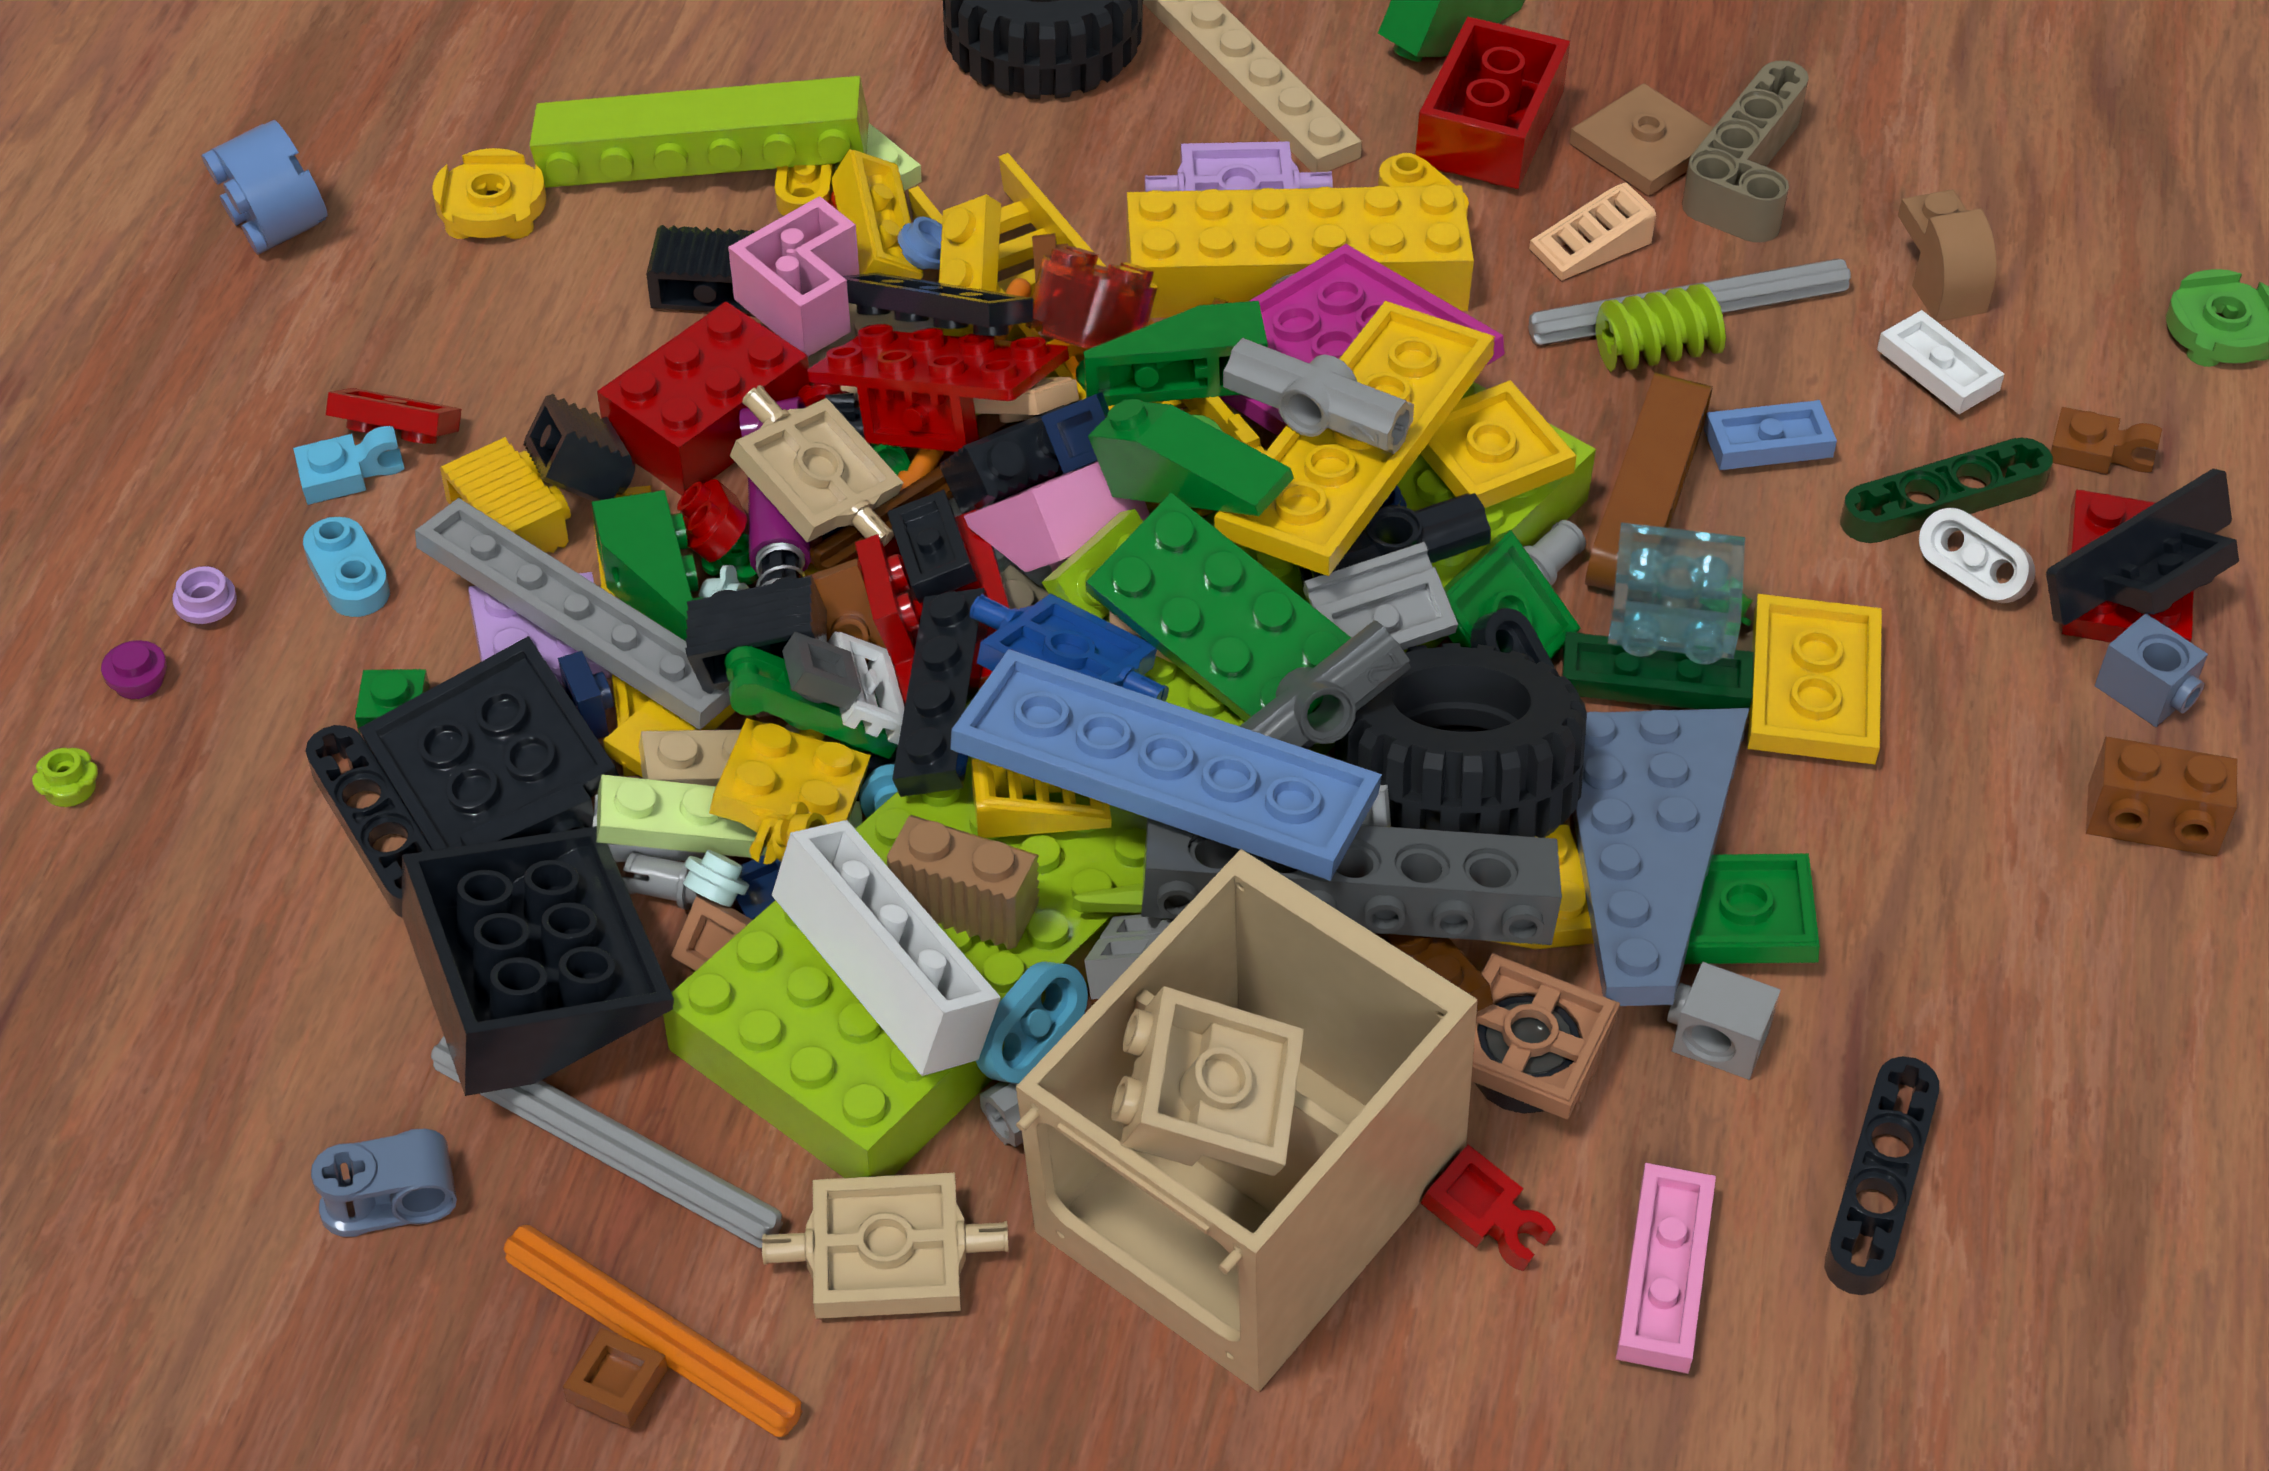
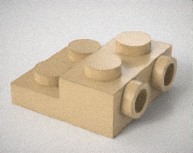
(1208, 1083)

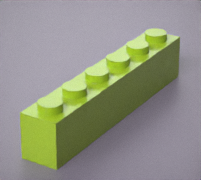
(699, 131)

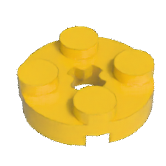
(470, 212)

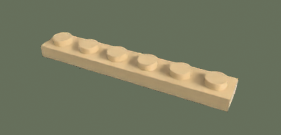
(1260, 82)

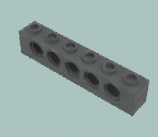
(1391, 881)

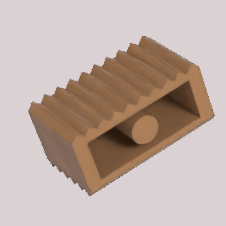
(967, 880)

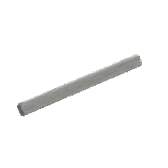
(1731, 293)
(632, 1155)

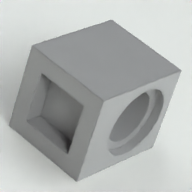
(1723, 1019)

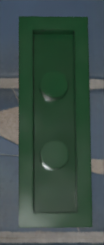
(1657, 679)

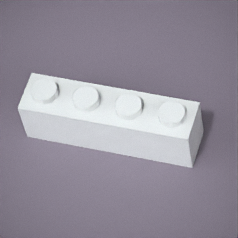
(885, 947)

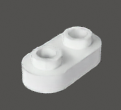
(1978, 557)

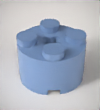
(265, 186)

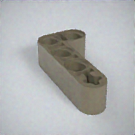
(1729, 171)

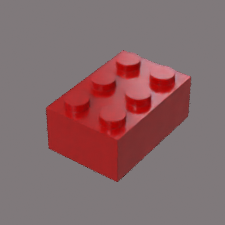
(1492, 102)
(686, 397)

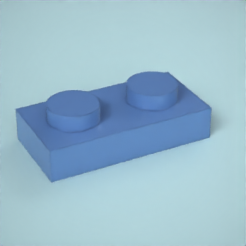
(1770, 435)

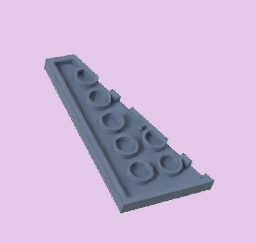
(1648, 838)

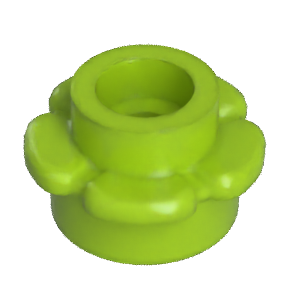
(65, 776)

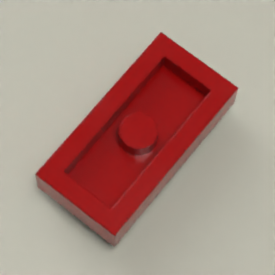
(369, 410)

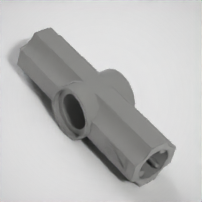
(1318, 395)

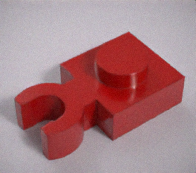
(1480, 1201)

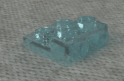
(1677, 592)

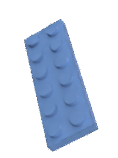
(1167, 763)

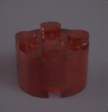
(1089, 301)

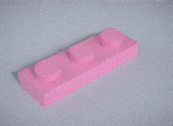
(1666, 1268)

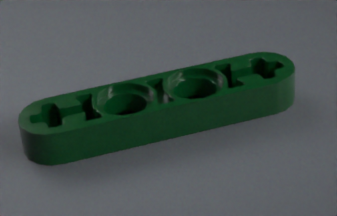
(2008, 468)

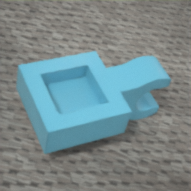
(339, 466)

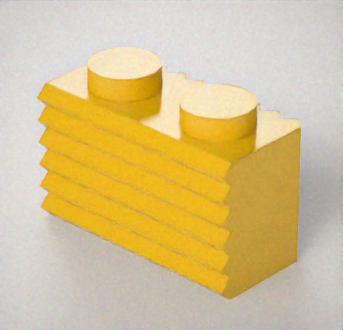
(510, 492)

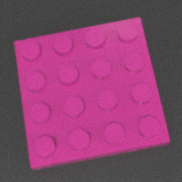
(1329, 306)

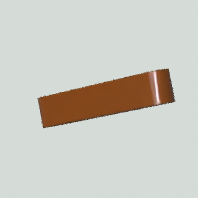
(1652, 468)

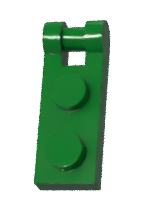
(762, 684)

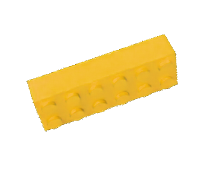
(1247, 239)

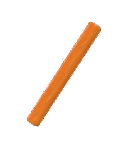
(649, 1326)

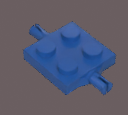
(1068, 638)

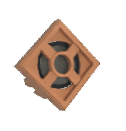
(1530, 1043)

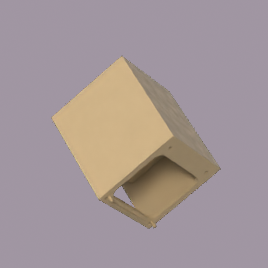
(1377, 1117)

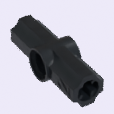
(1444, 527)

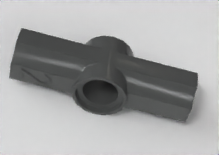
(1345, 680)

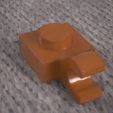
(2094, 441)

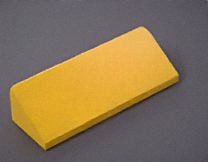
(874, 199)

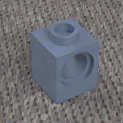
(2152, 670)

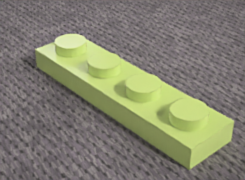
(671, 817)

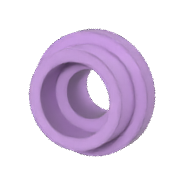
(203, 595)

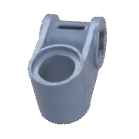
(390, 1182)

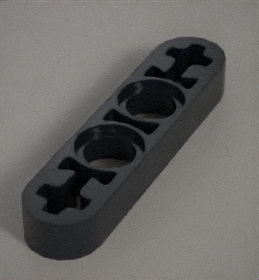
(368, 823)
(1882, 1173)

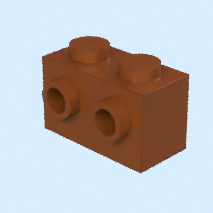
(2162, 796)

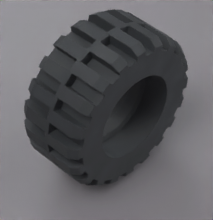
(1042, 43)
(1474, 742)

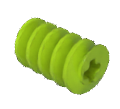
(1657, 323)

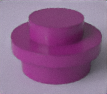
(134, 669)

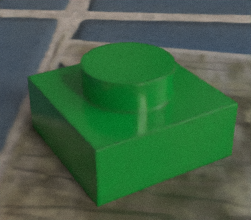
(387, 690)

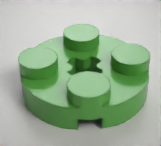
(2215, 339)

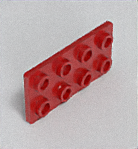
(923, 384)
(895, 603)

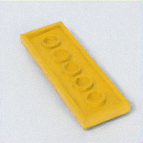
(1345, 480)

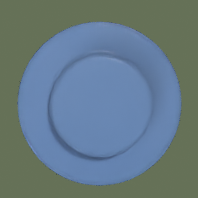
(921, 242)

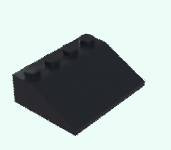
(529, 954)

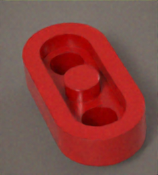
(711, 518)

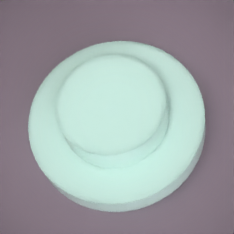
(715, 878)

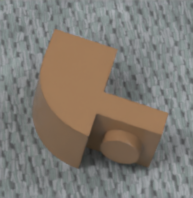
(1955, 257)

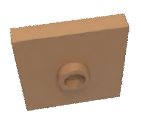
(1642, 138)

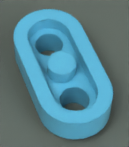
(346, 566)
(1028, 1025)

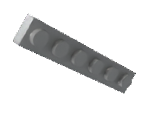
(569, 609)

